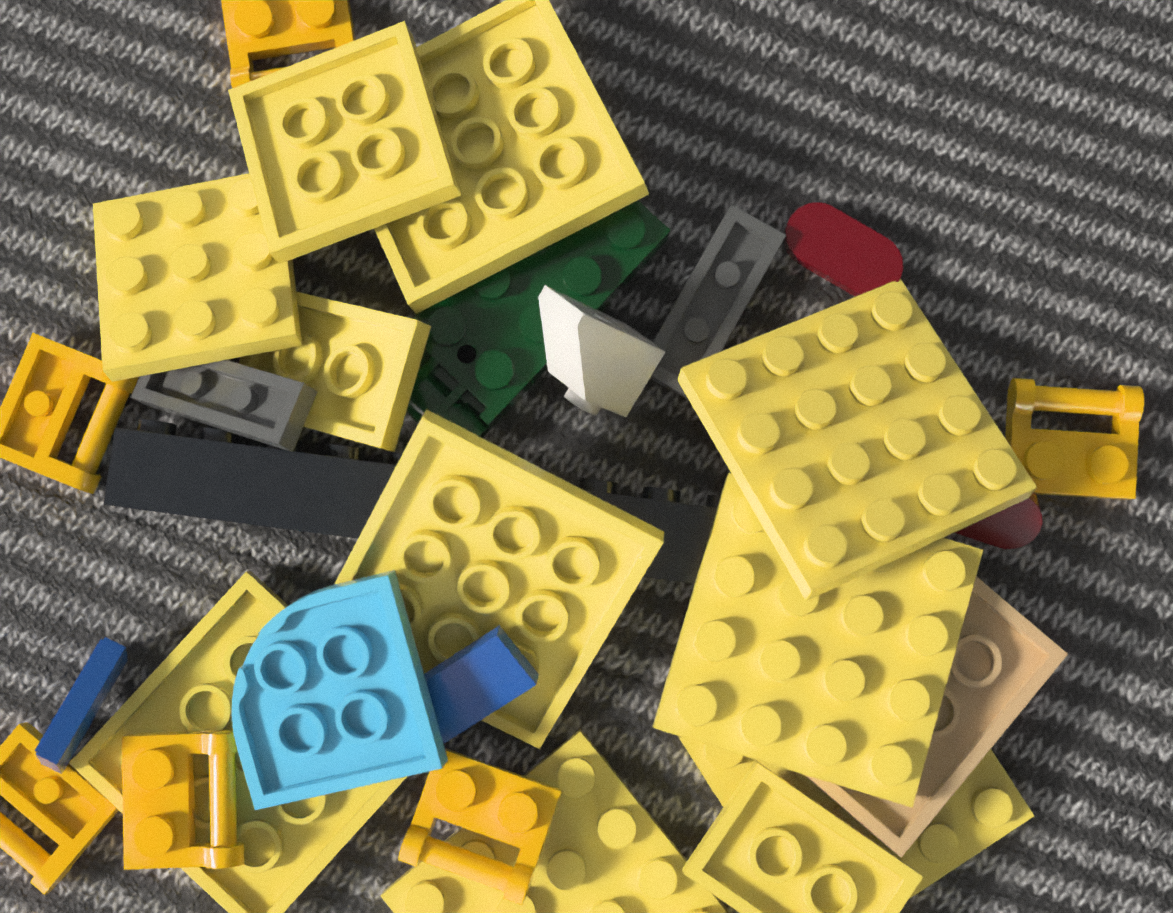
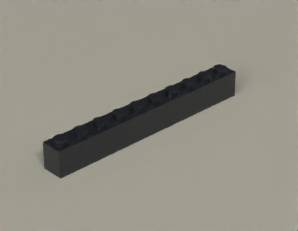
(332, 492)

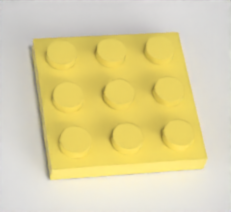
(343, 143)
(189, 280)

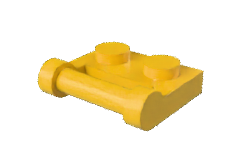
(281, 28)
(43, 407)
(1072, 460)
(161, 800)
(57, 803)
(490, 804)

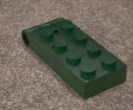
(504, 323)

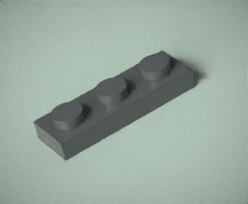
(715, 294)
(232, 399)

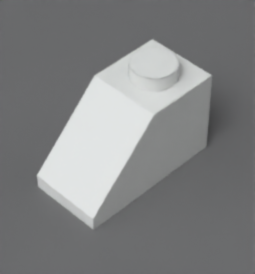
(595, 354)

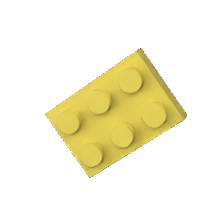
(357, 364)
(791, 855)

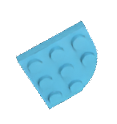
(334, 696)

